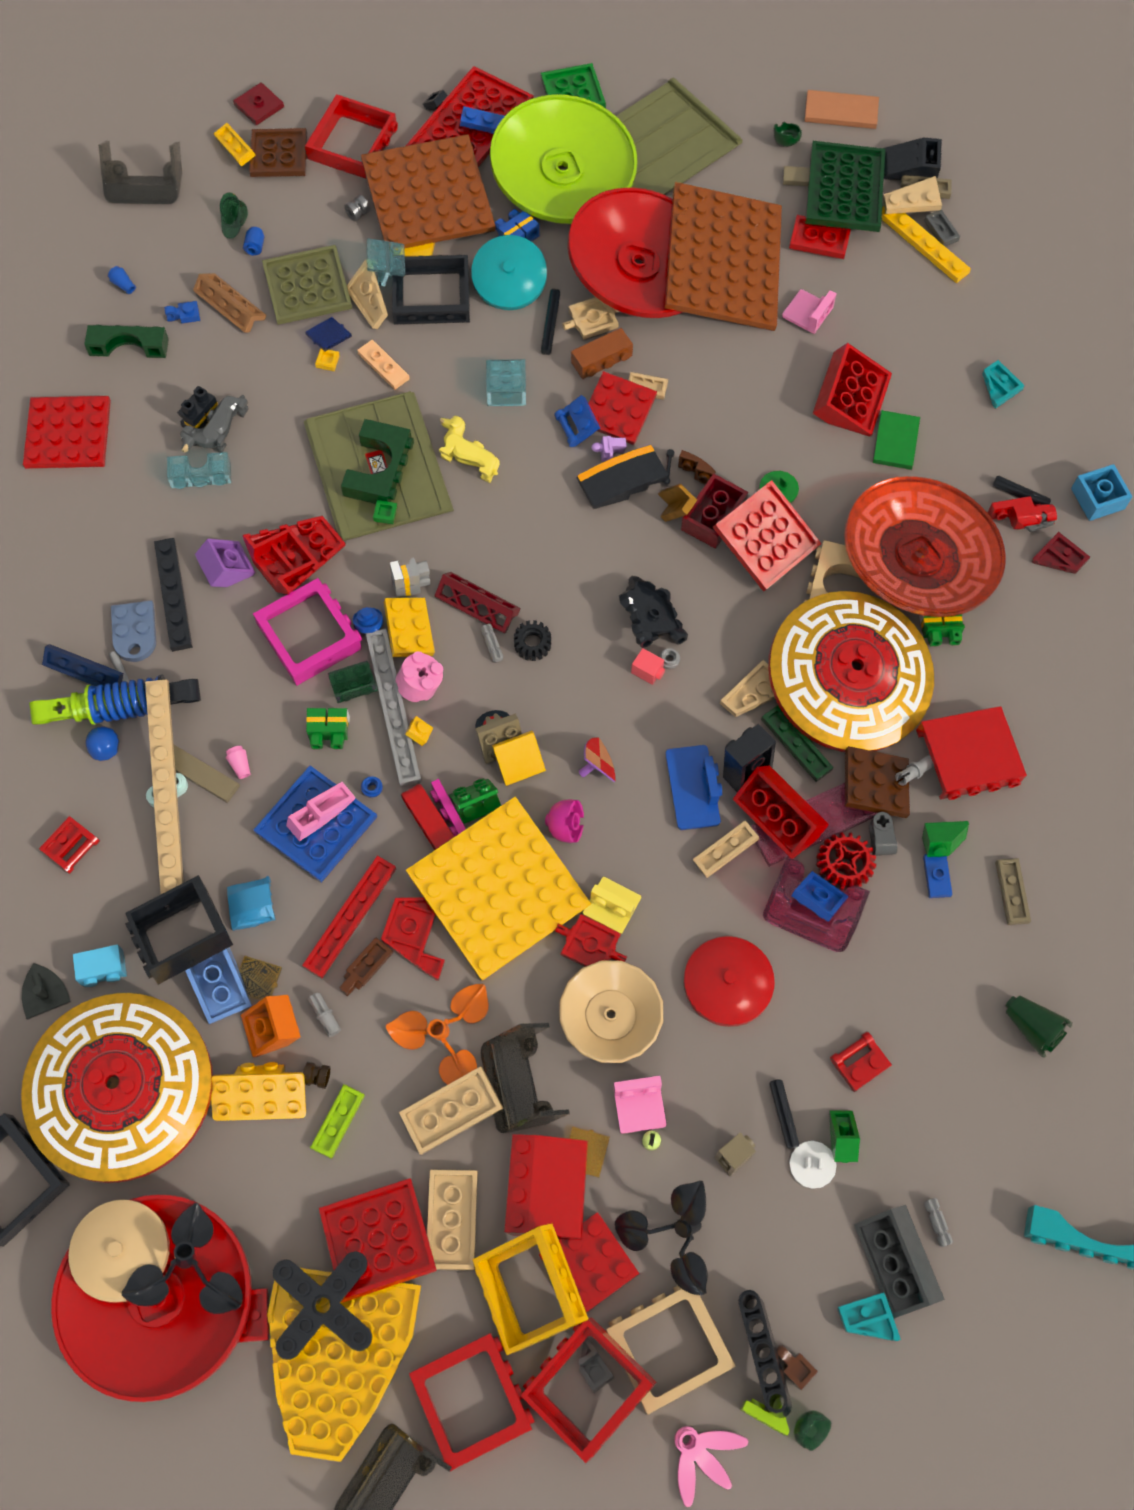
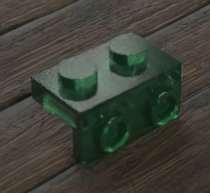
(352, 681)

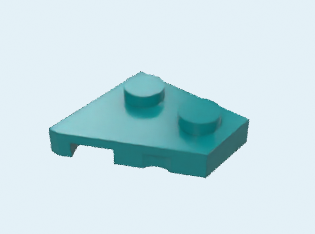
(1001, 383)
(870, 1318)

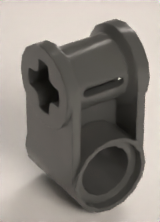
(882, 838)

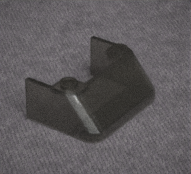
(127, 189)
(511, 1077)
(388, 1471)

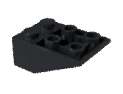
(913, 158)

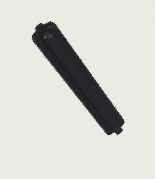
(550, 321)

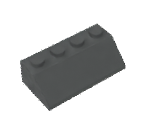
(899, 1261)

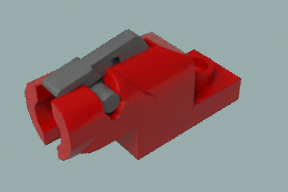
(1024, 513)

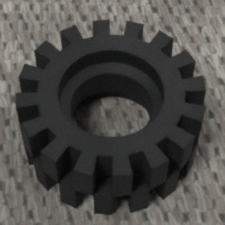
(532, 651)

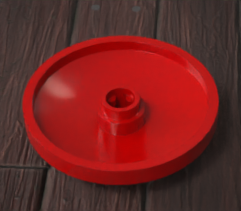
(729, 981)

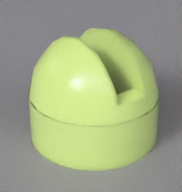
(646, 1138)

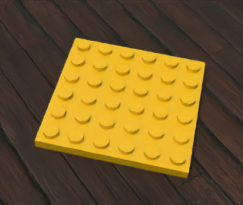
(498, 888)

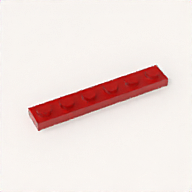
(349, 917)

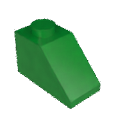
(943, 837)
(844, 1136)

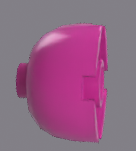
(564, 820)

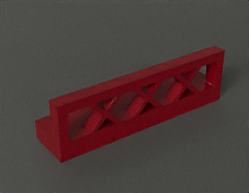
(479, 594)

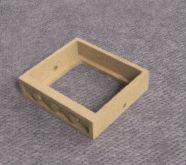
(660, 1303)

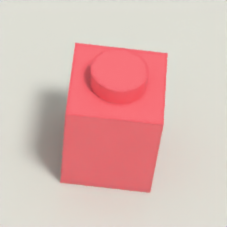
(648, 666)

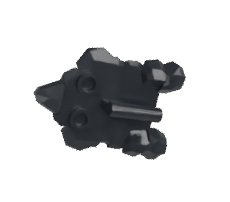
(651, 612)

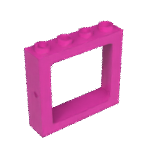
(325, 658)

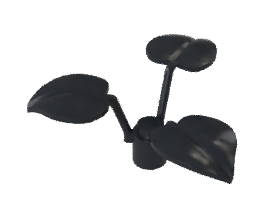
(690, 1203)
(190, 1230)

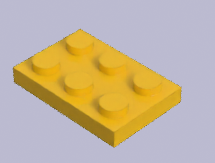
(408, 626)

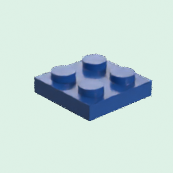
(819, 896)

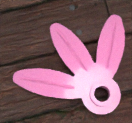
(696, 1450)

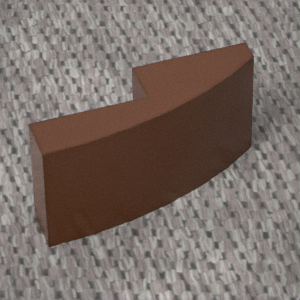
(691, 462)

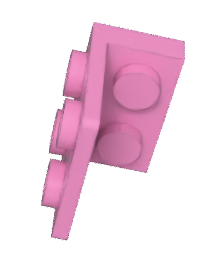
(808, 310)
(639, 1104)

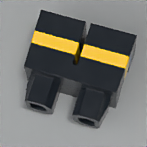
(196, 408)

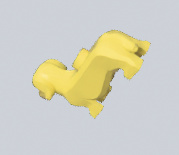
(466, 451)

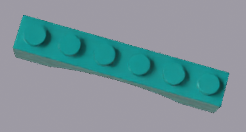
(1050, 1226)

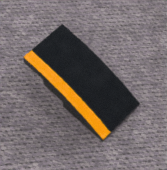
(622, 476)

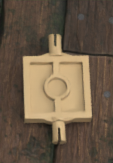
(591, 318)

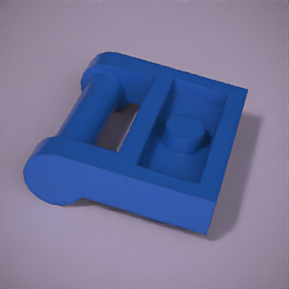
(582, 417)

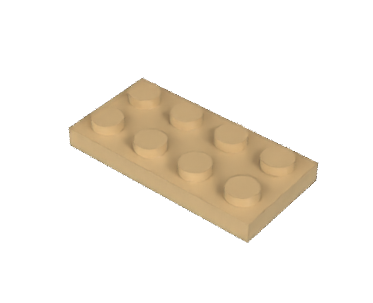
(451, 1110)
(452, 1218)

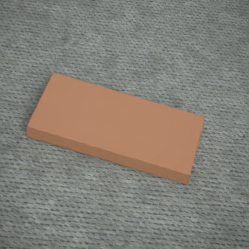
(841, 109)

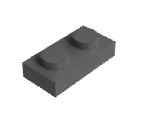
(942, 228)

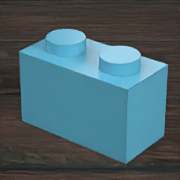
(99, 965)

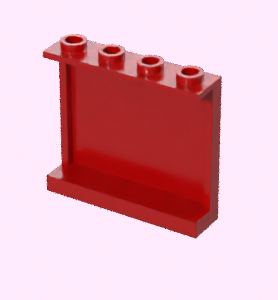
(973, 752)

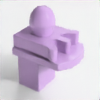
(609, 446)

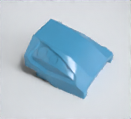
(250, 904)

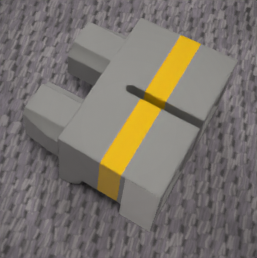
(409, 578)

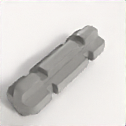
(492, 643)
(938, 1222)

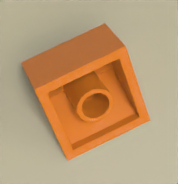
(270, 1025)

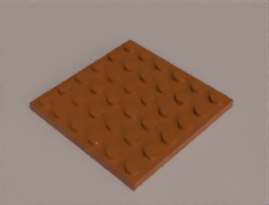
(428, 192)

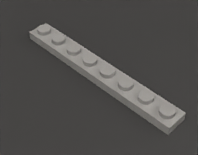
(393, 708)

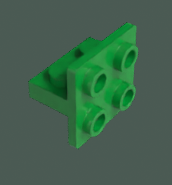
(475, 800)

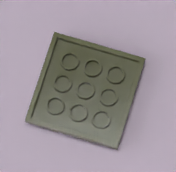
(306, 284)

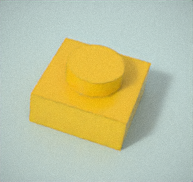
(419, 731)

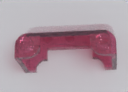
(790, 915)

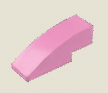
(319, 811)

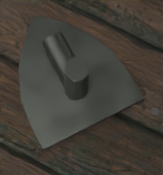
(42, 991)

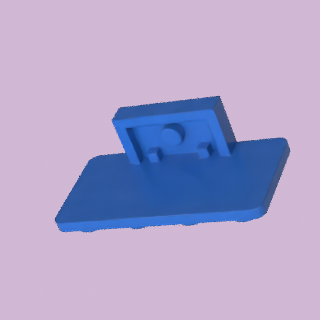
(694, 787)

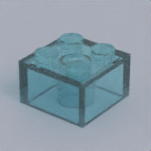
(506, 382)

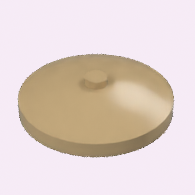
(114, 1244)

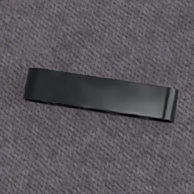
(769, 1364)

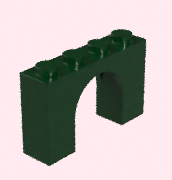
(379, 486)

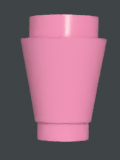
(238, 761)

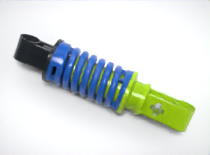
(110, 701)

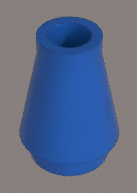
(121, 279)

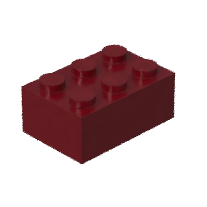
(712, 505)

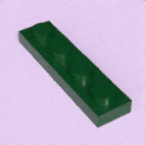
(797, 744)

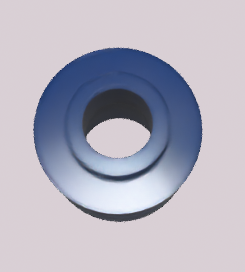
(253, 241)

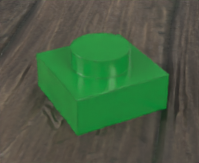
(385, 512)

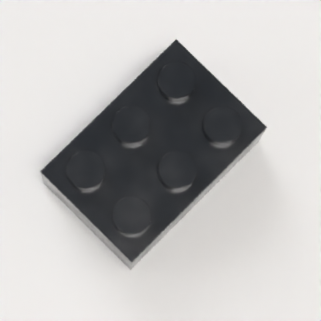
(746, 753)

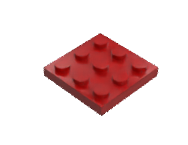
(621, 406)
(597, 1262)

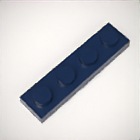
(79, 667)

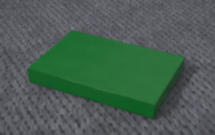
(896, 440)

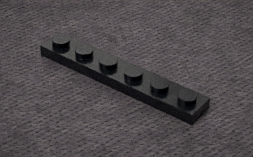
(173, 594)

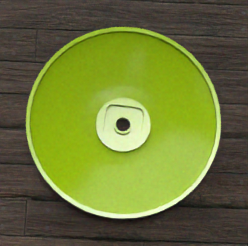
(558, 133)

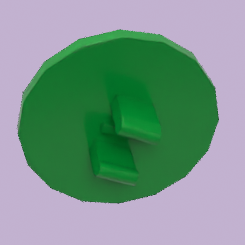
(784, 481)

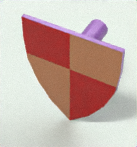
(597, 758)

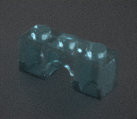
(215, 471)

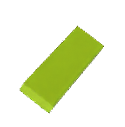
(337, 1121)

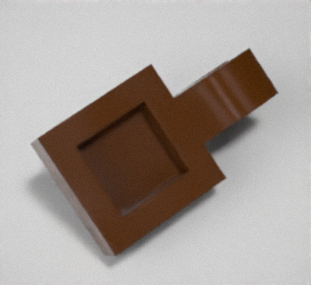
(796, 1368)

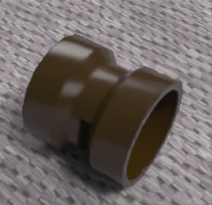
(316, 1075)

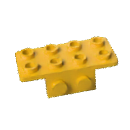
(258, 1093)

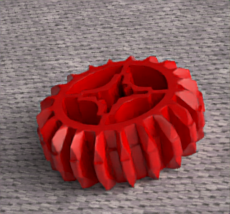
(860, 852)

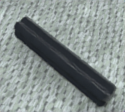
(1019, 490)
(784, 1114)

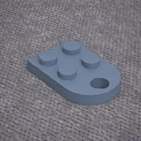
(134, 627)

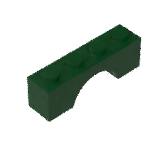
(102, 339)

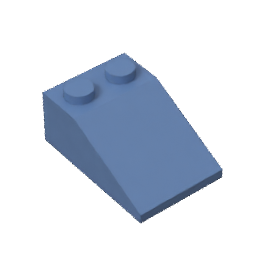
(219, 986)

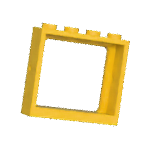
(499, 1302)

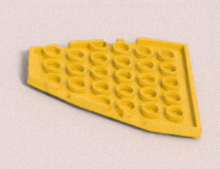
(329, 1387)

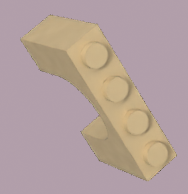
(831, 560)

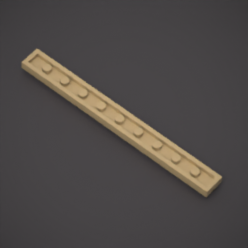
(164, 785)

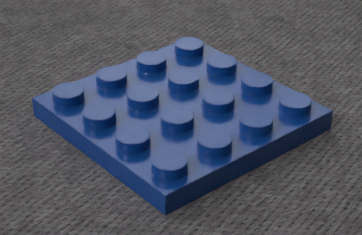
(325, 846)

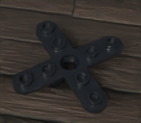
(309, 1292)

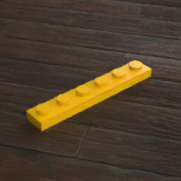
(927, 245)

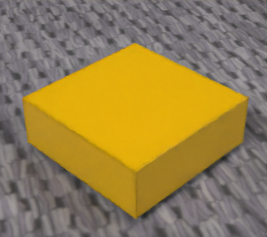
(327, 359)

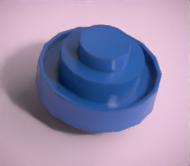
(368, 620)

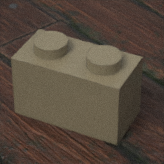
(735, 1153)

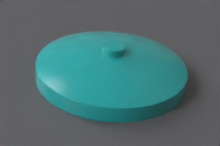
(509, 272)

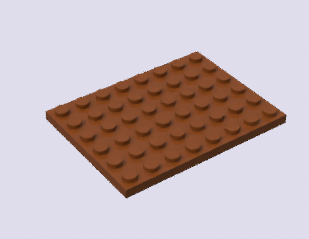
(724, 256)

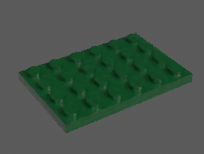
(845, 186)

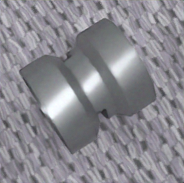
(357, 207)

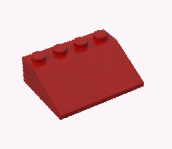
(852, 391)
(546, 1185)

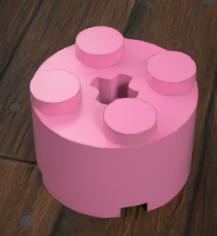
(419, 677)

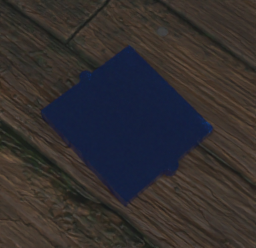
(328, 334)

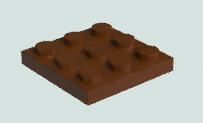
(278, 152)
(872, 782)

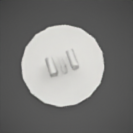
(812, 1164)

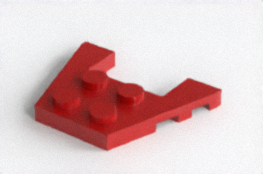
(408, 933)

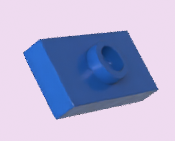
(937, 876)

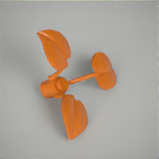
(411, 1027)

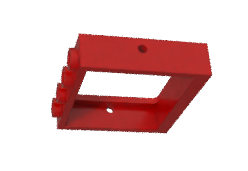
(357, 111)
(523, 1417)
(555, 1418)

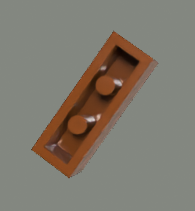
(601, 353)

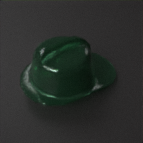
(233, 214)

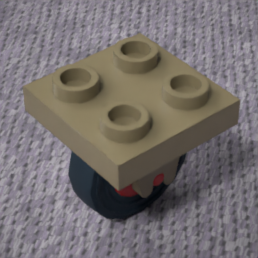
(494, 728)

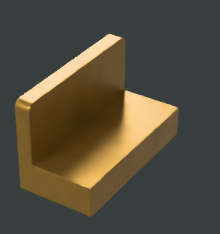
(679, 502)

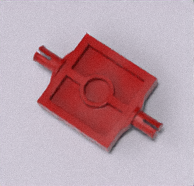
(590, 942)

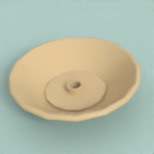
(616, 989)

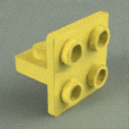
(612, 904)

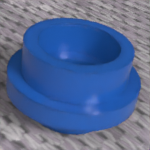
(371, 781)

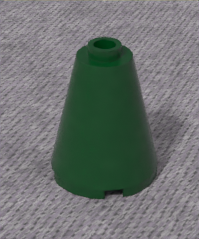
(1038, 1024)

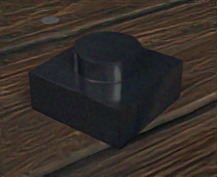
(435, 100)

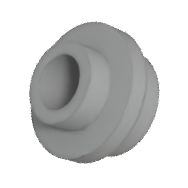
(669, 652)

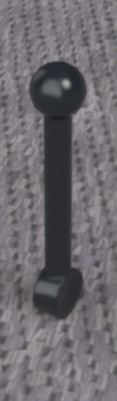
(670, 453)

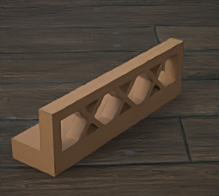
(228, 301)

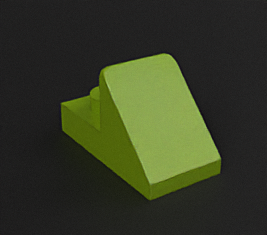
(756, 1410)

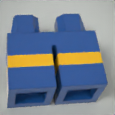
(519, 224)

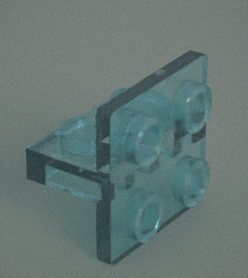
(386, 259)

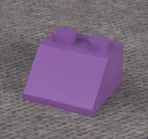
(224, 562)

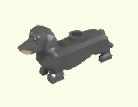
(217, 427)

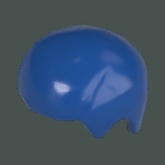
(102, 743)

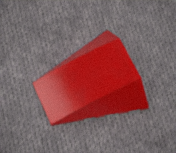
(293, 552)

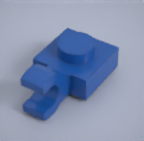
(186, 312)

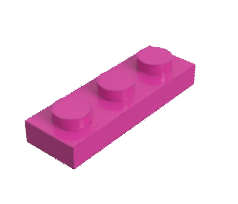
(447, 811)

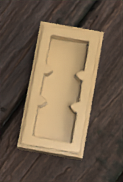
(655, 383)

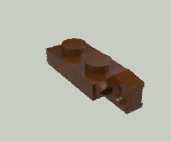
(365, 966)

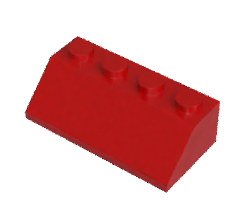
(780, 811)

